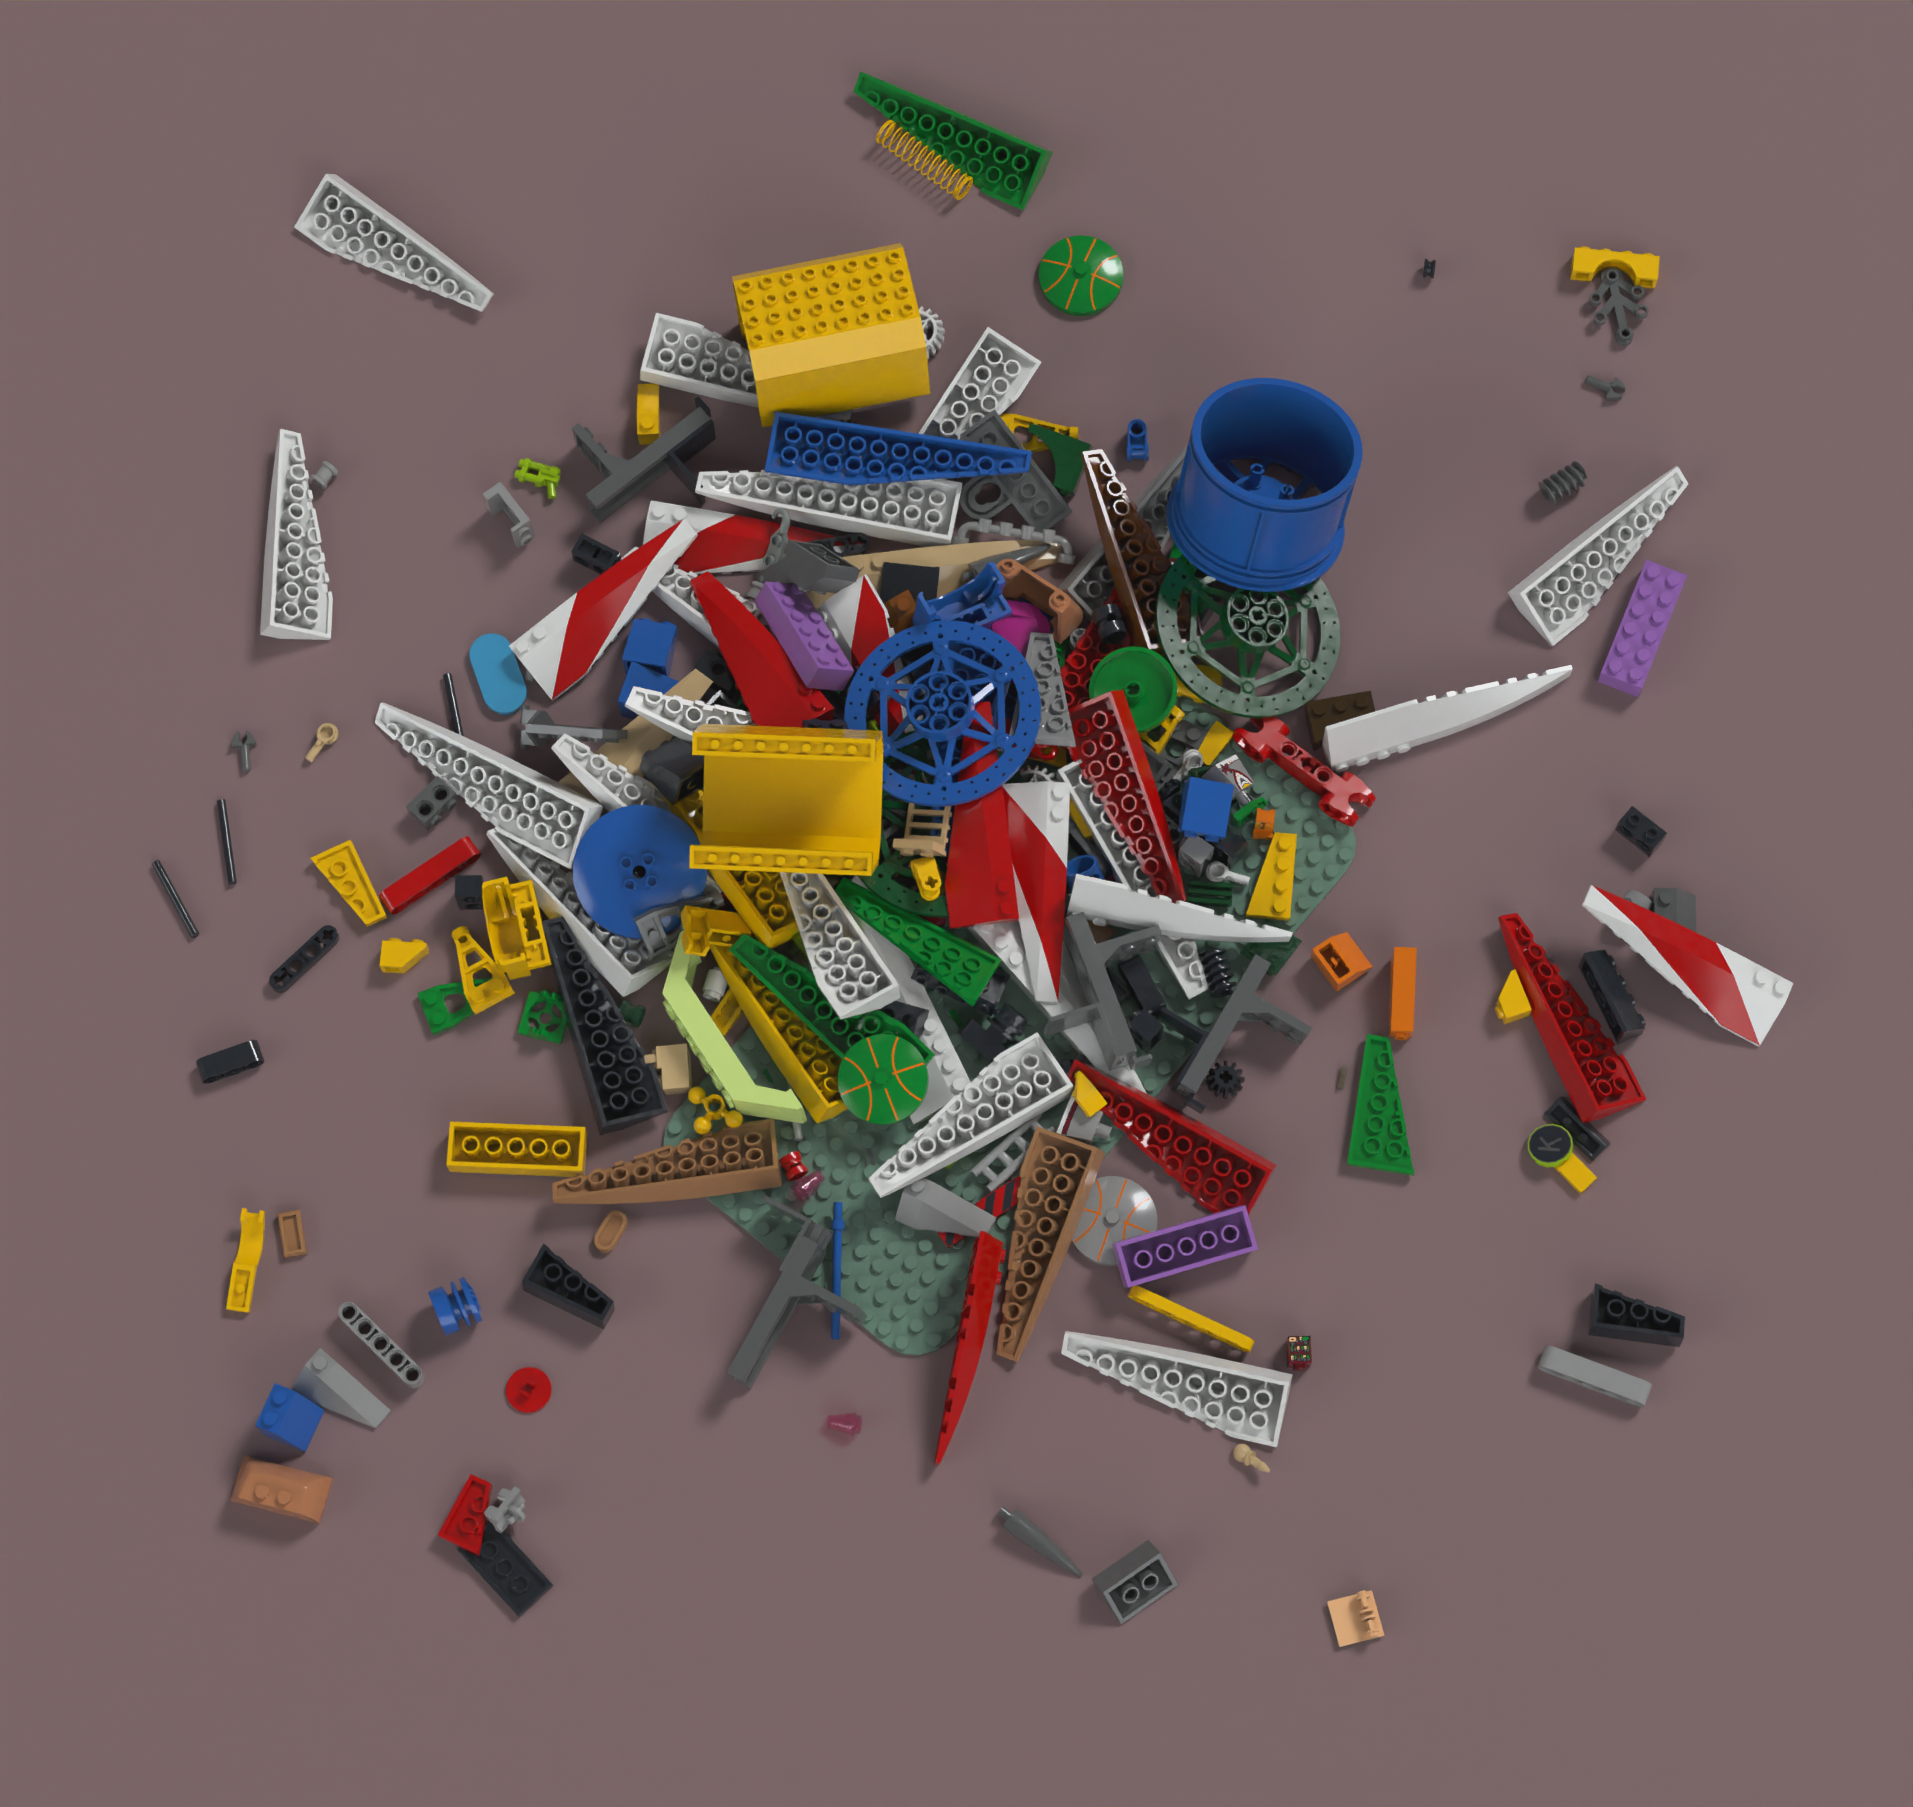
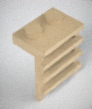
(924, 845)

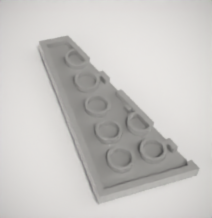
(1055, 719)

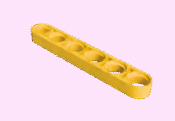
(1191, 1318)

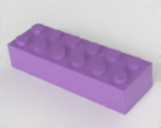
(1642, 628)
(804, 636)
(1184, 1246)

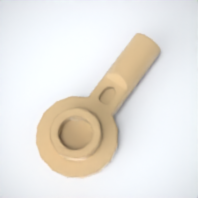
(326, 735)

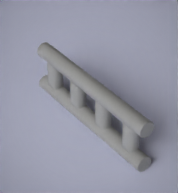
(998, 1152)

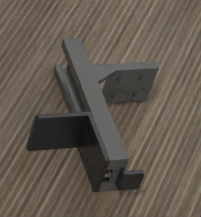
(628, 478)
(1241, 1007)

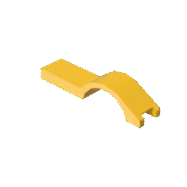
(247, 1261)

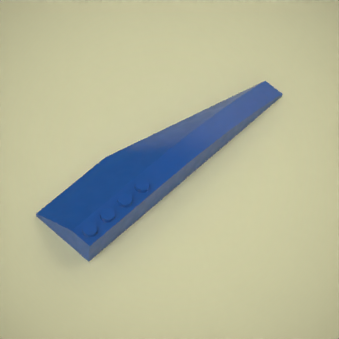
(877, 455)

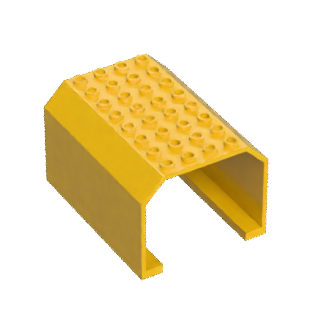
(833, 333)
(790, 799)

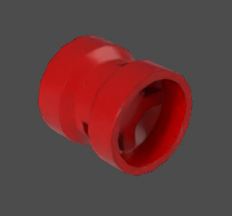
(793, 1166)

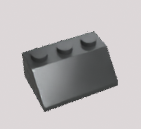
(1675, 906)
(1134, 1581)

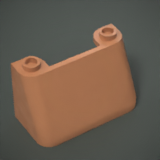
(1026, 584)

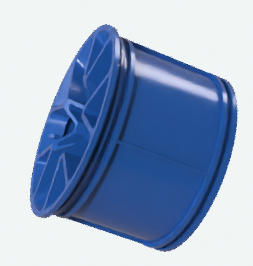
(1253, 526)

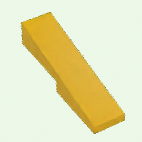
(726, 1013)

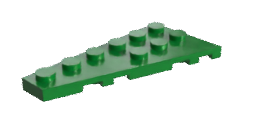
(1379, 1122)

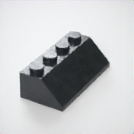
(1226, 851)
(1611, 995)

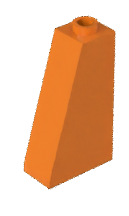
(1402, 992)

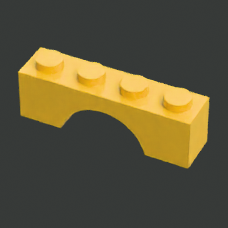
(1640, 268)

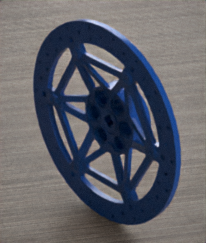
(954, 632)

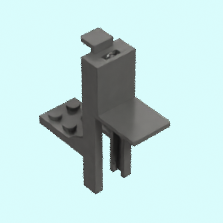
(1104, 1009)

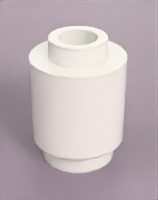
(714, 985)

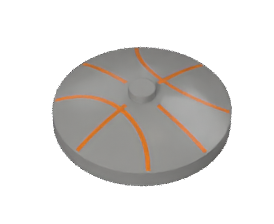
(1112, 1213)

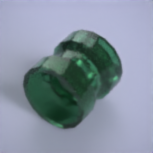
(632, 1013)

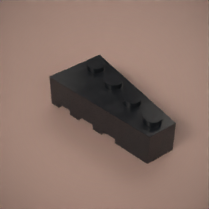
(565, 1288)
(1633, 1320)

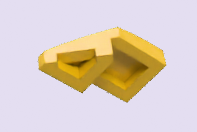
(1087, 1095)

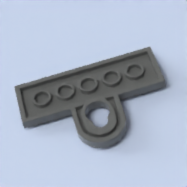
(1027, 492)

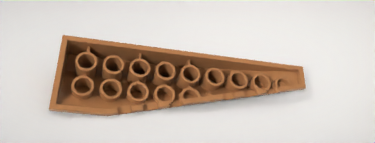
(705, 1167)
(1050, 1203)

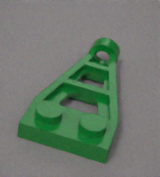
(436, 1010)

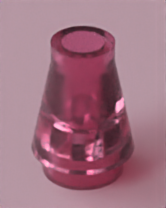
(807, 1185)
(846, 1423)

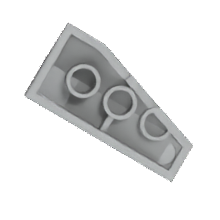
(937, 1209)
(334, 1388)

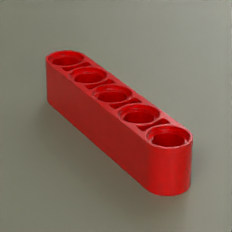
(429, 875)

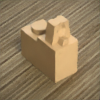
(675, 1067)

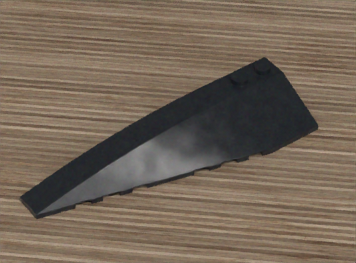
(610, 1059)

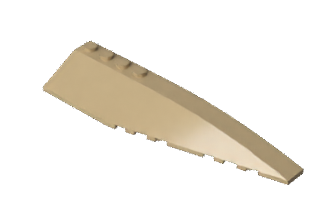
(950, 558)

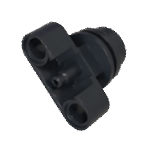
(991, 1041)

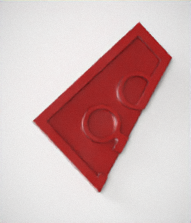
(467, 1518)

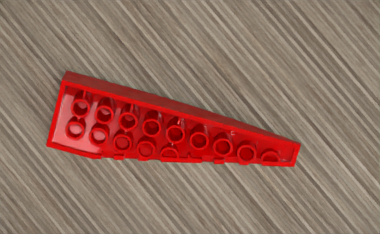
(758, 661)
(1123, 780)
(980, 859)
(1582, 1055)

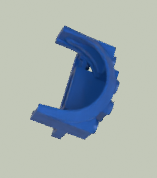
(974, 602)

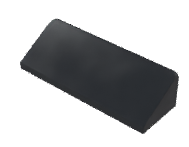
(1584, 1135)

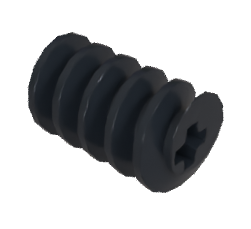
(1217, 972)

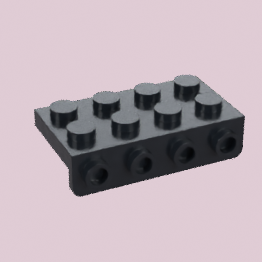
(988, 999)

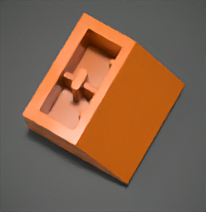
(1340, 960)

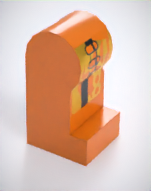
(1263, 824)

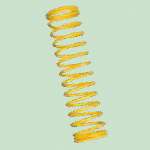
(890, 130)

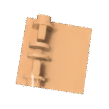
(1355, 1618)

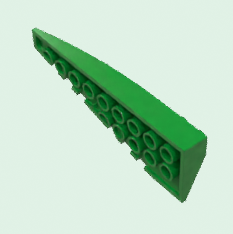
(995, 159)

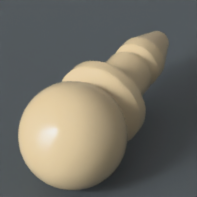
(1244, 1454)

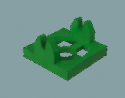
(541, 1033)

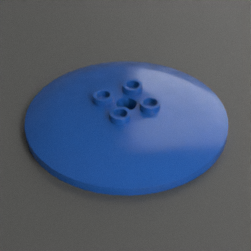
(620, 843)

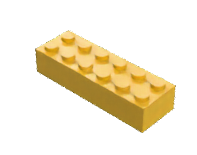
(516, 1149)

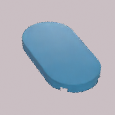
(498, 674)

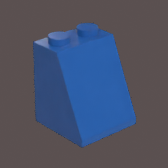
(651, 645)
(644, 678)
(1205, 808)
(289, 1418)

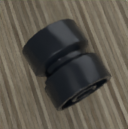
(1109, 624)

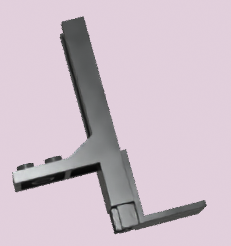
(791, 1289)

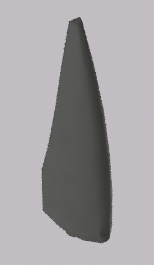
(1021, 556)
(1036, 1539)

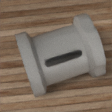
(324, 475)

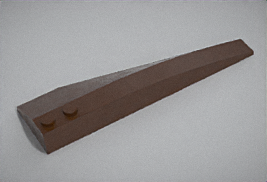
(1131, 554)

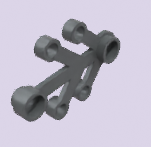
(1617, 302)

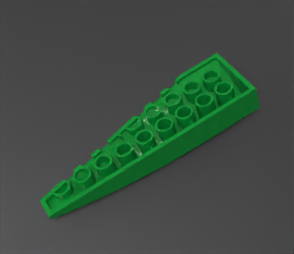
(800, 993)

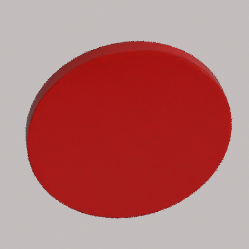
(528, 1390)

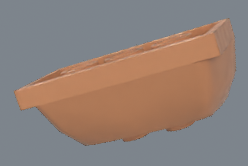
(281, 1489)

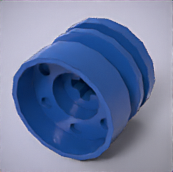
(455, 1306)

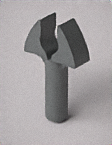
(1607, 387)
(244, 749)

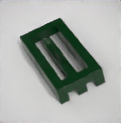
(1211, 885)

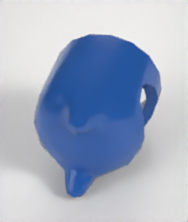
(1083, 865)

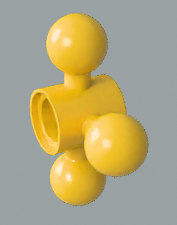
(703, 1124)

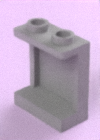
(499, 499)

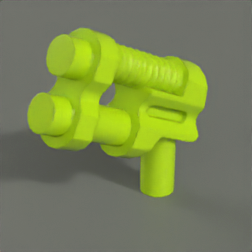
(547, 475)

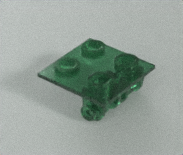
(1274, 952)

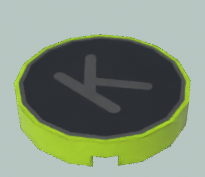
(1550, 1145)

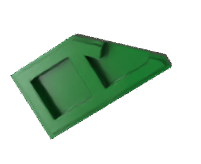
(1248, 811)

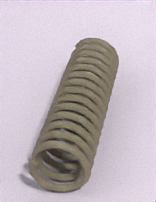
(1342, 1078)

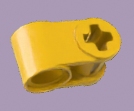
(927, 877)

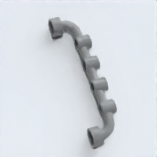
(1025, 532)

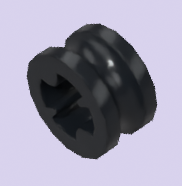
(1429, 268)

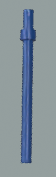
(837, 1226)

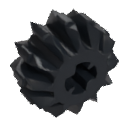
(1217, 1081)

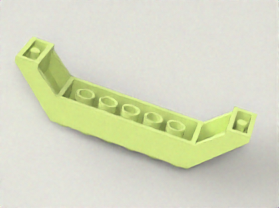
(714, 1051)

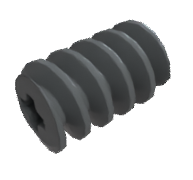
(1562, 481)

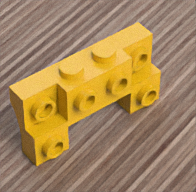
(712, 927)

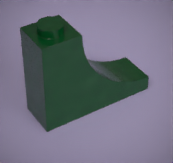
(1066, 456)

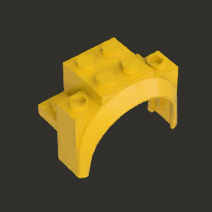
(514, 927)

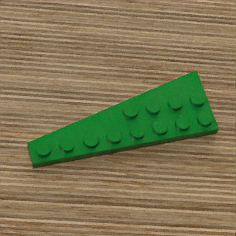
(942, 954)

